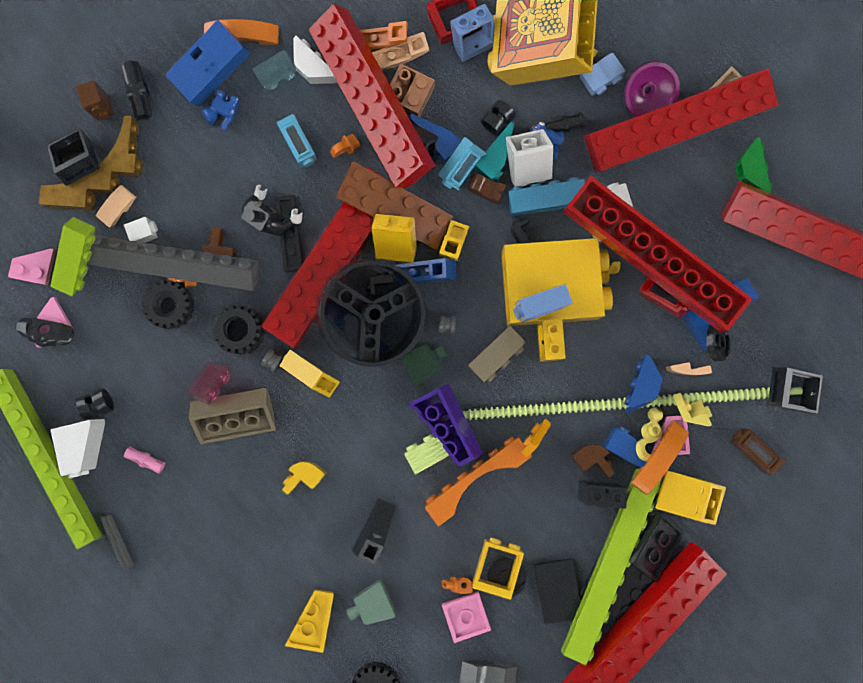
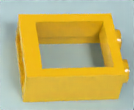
(552, 333)
(494, 588)

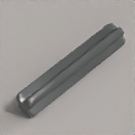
(116, 542)

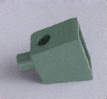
(372, 604)

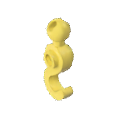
(651, 432)

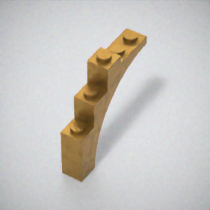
(119, 162)

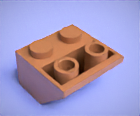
(412, 89)

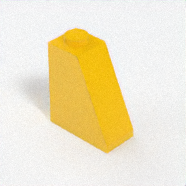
(309, 373)

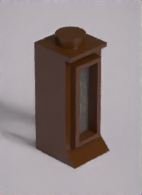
(757, 451)

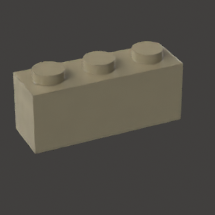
(497, 355)

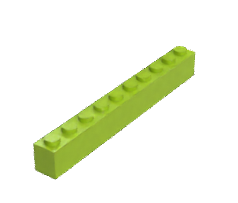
(43, 459)
(608, 574)

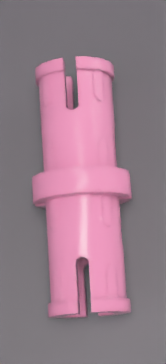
(144, 459)

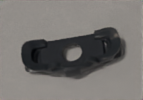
(58, 333)

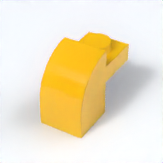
(454, 240)
(303, 471)

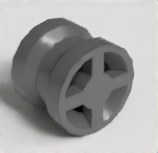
(447, 324)
(272, 360)

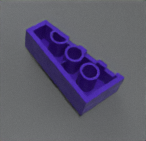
(448, 424)

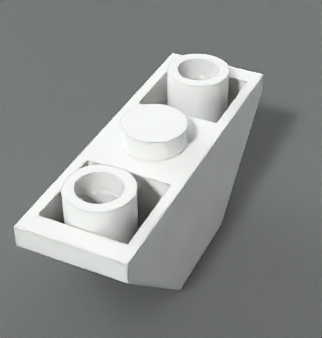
(311, 64)

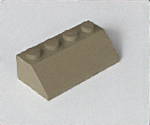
(232, 416)

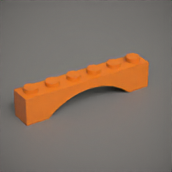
(444, 505)

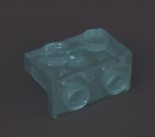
(274, 70)

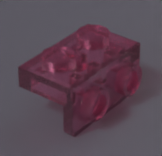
(209, 383)

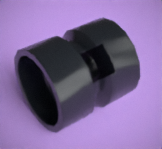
(500, 115)
(92, 405)

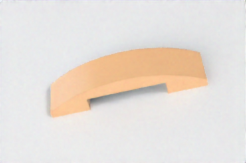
(403, 53)

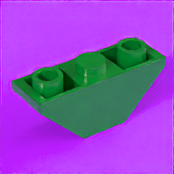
(752, 167)

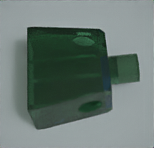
(423, 362)

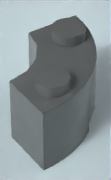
(475, 672)

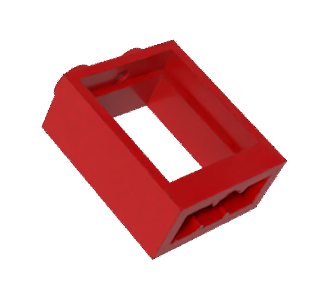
(436, 6)

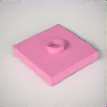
(466, 617)

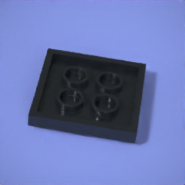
(628, 593)

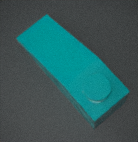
(494, 161)

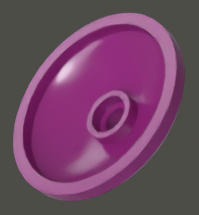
(662, 85)

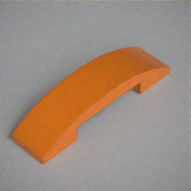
(250, 30)
(386, 36)
(661, 458)

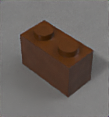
(95, 100)

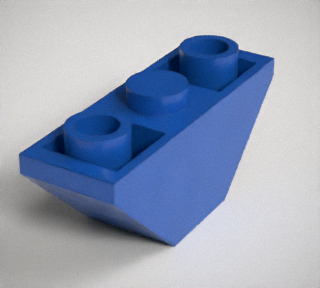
(645, 385)

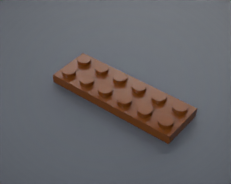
(379, 196)

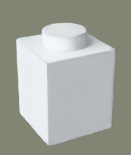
(141, 230)

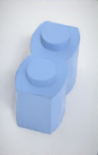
(603, 74)

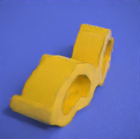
(613, 269)

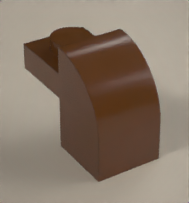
(216, 240)
(589, 455)

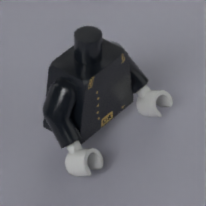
(266, 218)

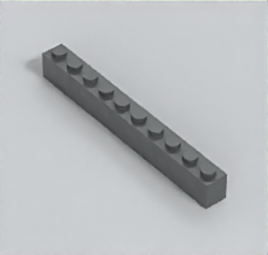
(174, 263)

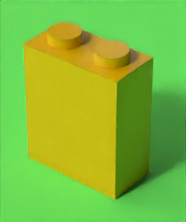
(394, 238)

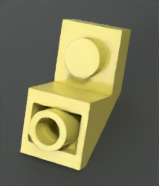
(693, 412)

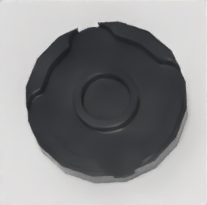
(717, 344)
(500, 572)

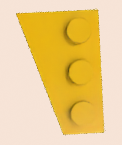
(313, 624)

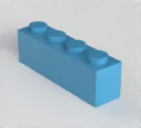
(544, 197)

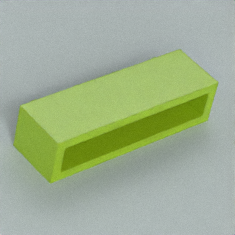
(73, 256)

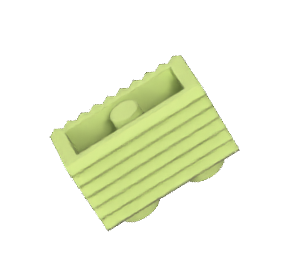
(425, 454)

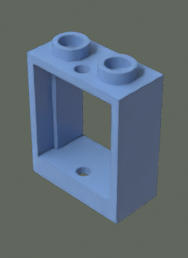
(464, 24)
(542, 303)

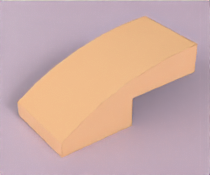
(115, 205)
(685, 369)

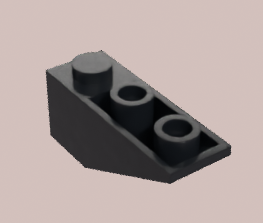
(374, 532)

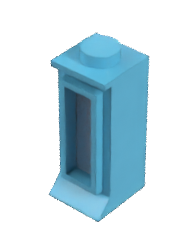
(297, 141)
(460, 163)

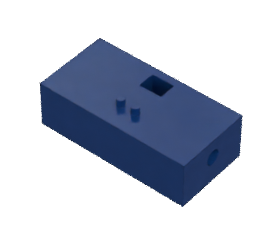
(207, 63)

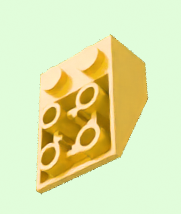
(690, 497)

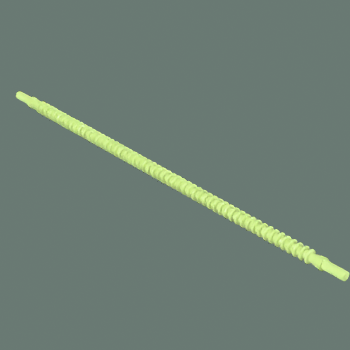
(757, 393)

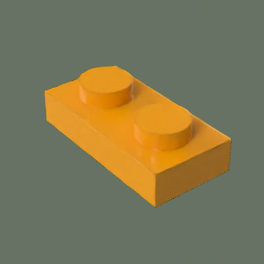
(534, 440)

